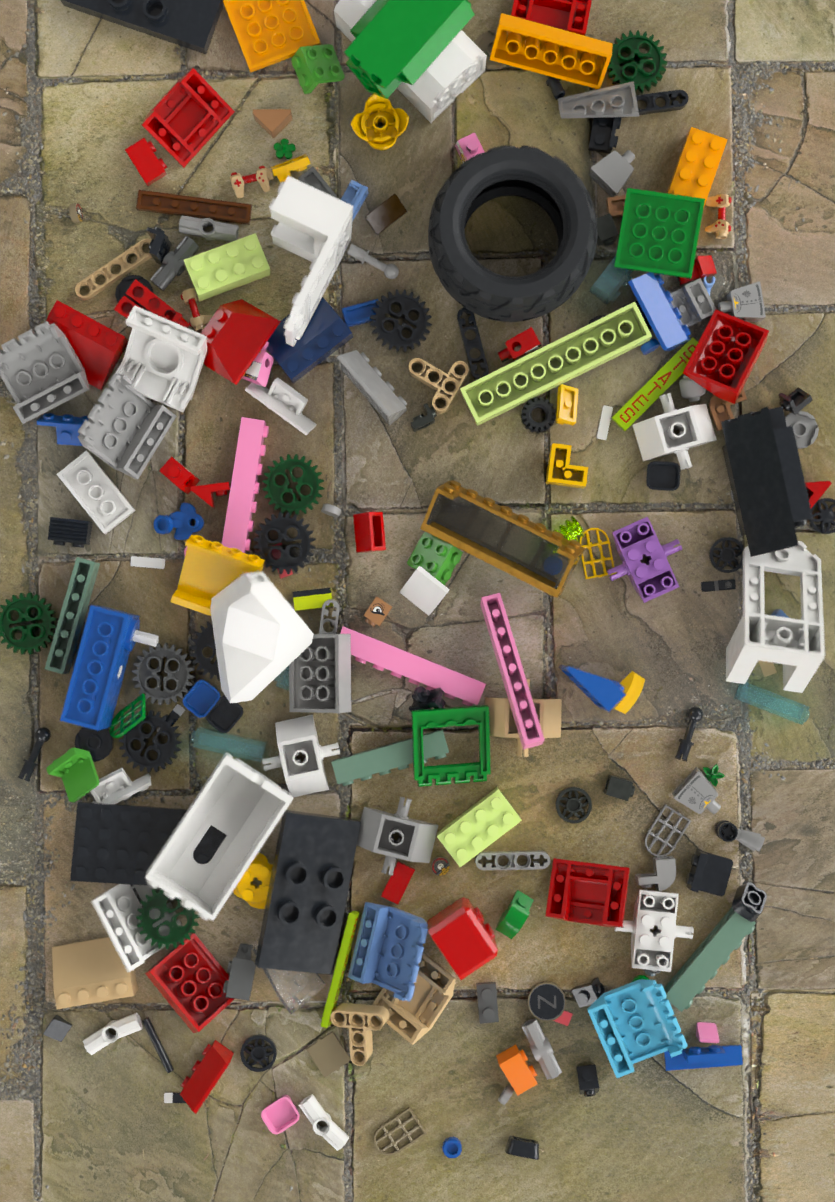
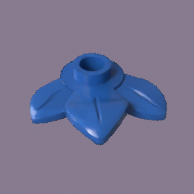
(183, 521)

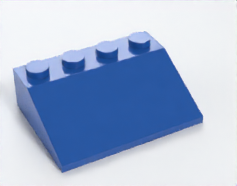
(600, 691)

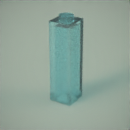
(772, 703)
(225, 742)

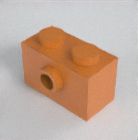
(517, 1069)

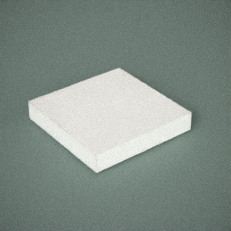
(424, 590)

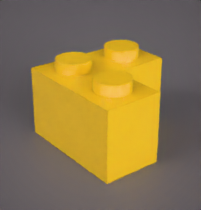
(559, 470)

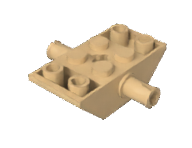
(503, 723)

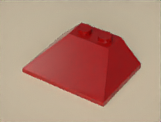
(560, 14)
(187, 117)
(236, 338)
(587, 893)

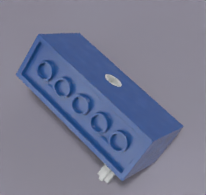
(101, 666)

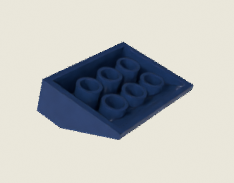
(321, 339)

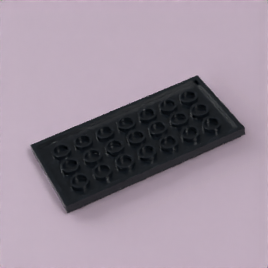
(123, 840)

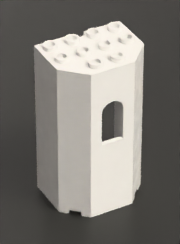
(443, 80)
(239, 805)

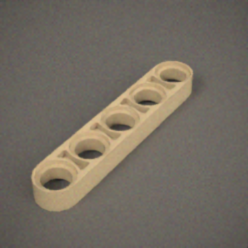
(111, 278)

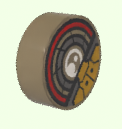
(76, 213)
(440, 865)

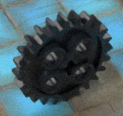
(394, 337)
(287, 559)
(205, 639)
(164, 750)

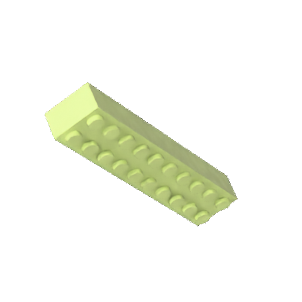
(556, 363)

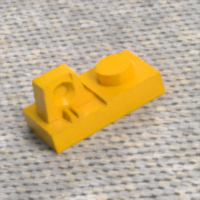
(283, 169)
(566, 405)

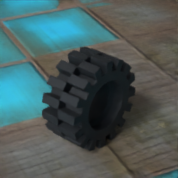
(548, 409)

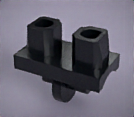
(426, 699)

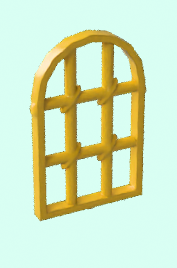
(603, 559)

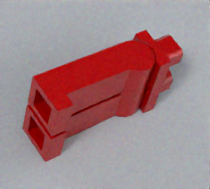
(150, 302)

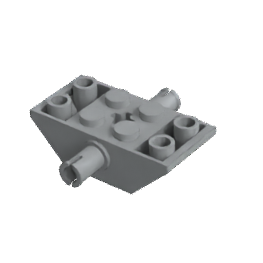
(377, 836)

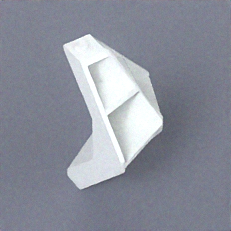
(254, 635)

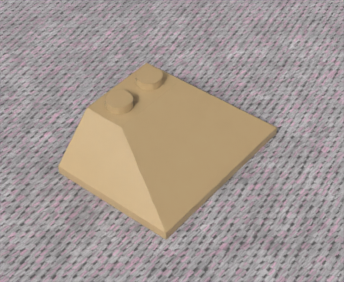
(430, 996)

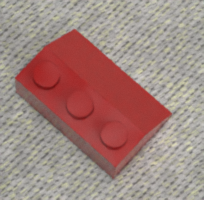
(205, 1075)

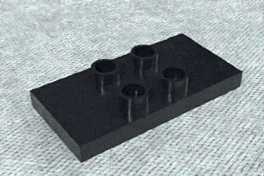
(176, 21)
(307, 892)

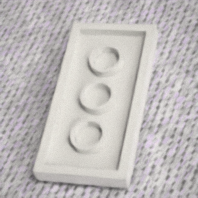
(96, 492)

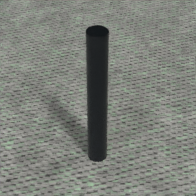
(158, 1045)

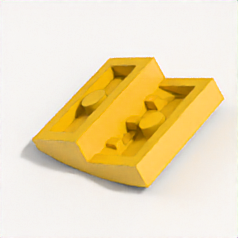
(633, 686)

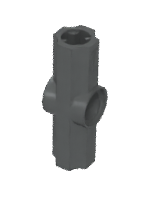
(173, 263)

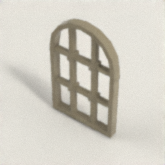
(400, 1125)

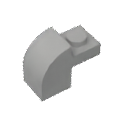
(663, 874)

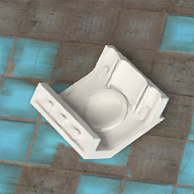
(163, 358)

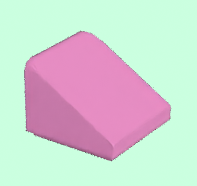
(707, 1032)

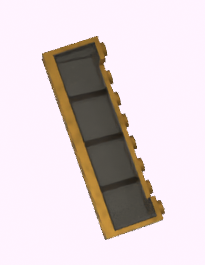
(502, 537)

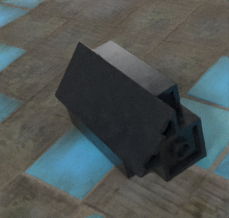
(766, 479)

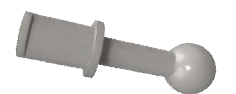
(390, 271)

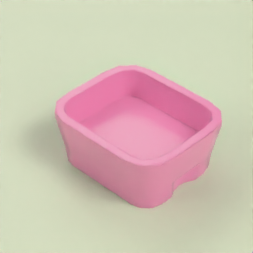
(280, 1115)

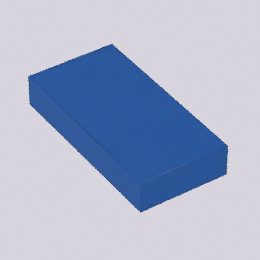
(359, 313)

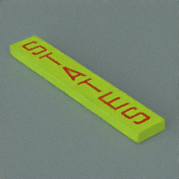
(655, 387)
(340, 968)

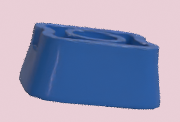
(201, 698)

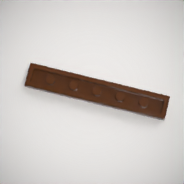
(194, 207)

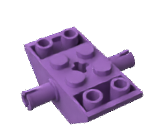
(649, 579)

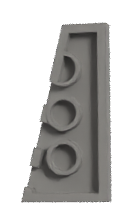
(600, 103)

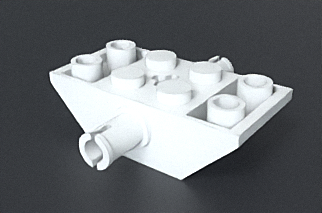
(656, 434)
(295, 737)
(649, 948)

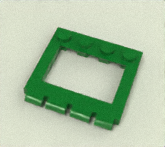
(447, 718)

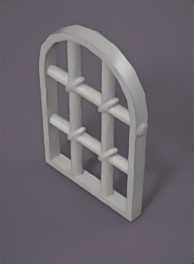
(665, 823)

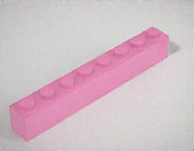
(244, 484)
(415, 668)
(511, 671)

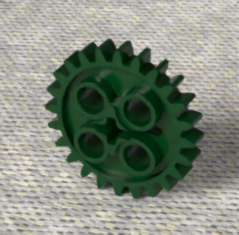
(631, 46)
(277, 492)
(24, 606)
(177, 932)

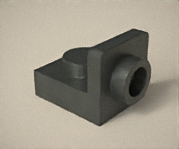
(423, 421)

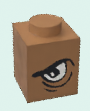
(377, 612)

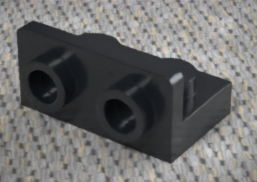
(603, 134)
(159, 245)

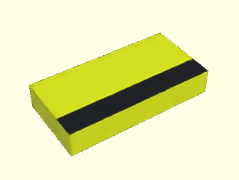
(311, 598)

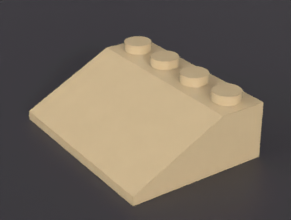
(90, 973)

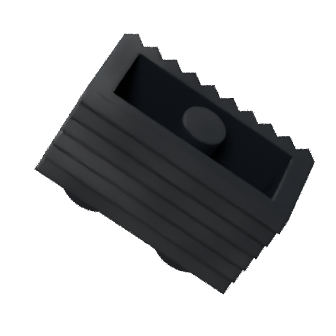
(70, 531)

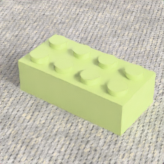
(227, 267)
(478, 827)

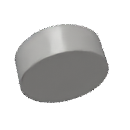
(331, 510)
(506, 1094)

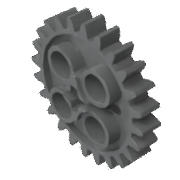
(146, 672)

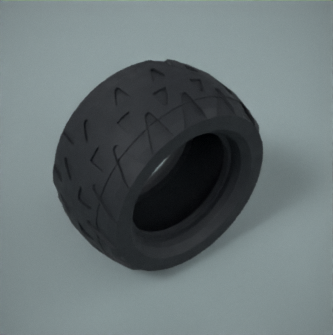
(524, 174)

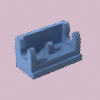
(355, 196)

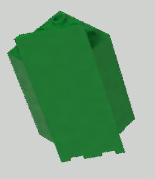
(402, 40)

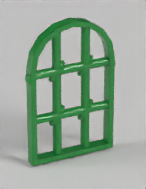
(115, 721)

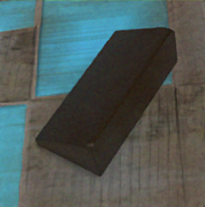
(385, 214)

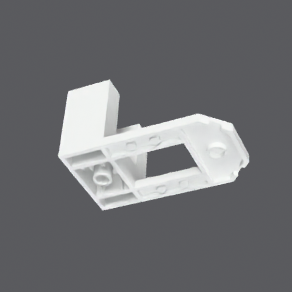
(314, 229)
(775, 638)

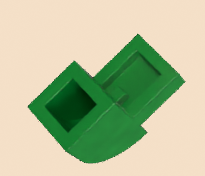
(515, 915)

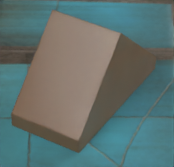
(273, 120)

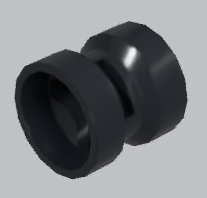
(730, 831)

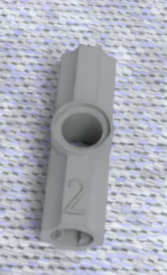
(220, 231)
(541, 1049)

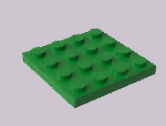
(659, 233)

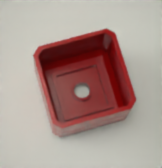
(463, 937)

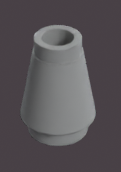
(750, 839)

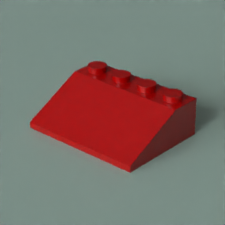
(93, 342)
(726, 355)
(191, 983)

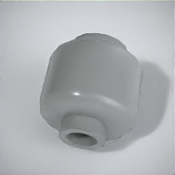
(691, 389)

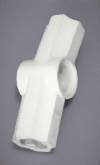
(122, 1027)
(331, 1132)

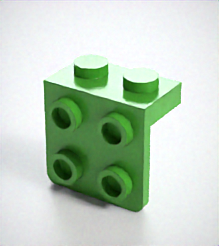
(316, 66)
(435, 557)
(76, 772)

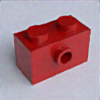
(146, 162)
(369, 532)

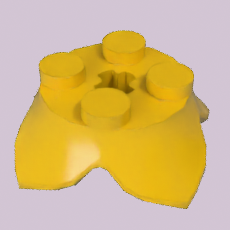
(380, 110)
(245, 889)

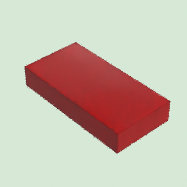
(398, 882)

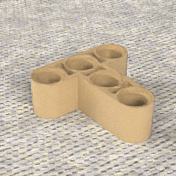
(439, 386)
(362, 1026)

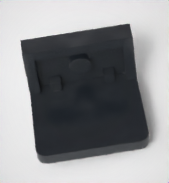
(709, 873)

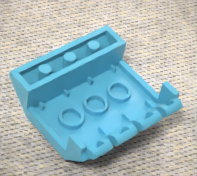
(636, 1024)

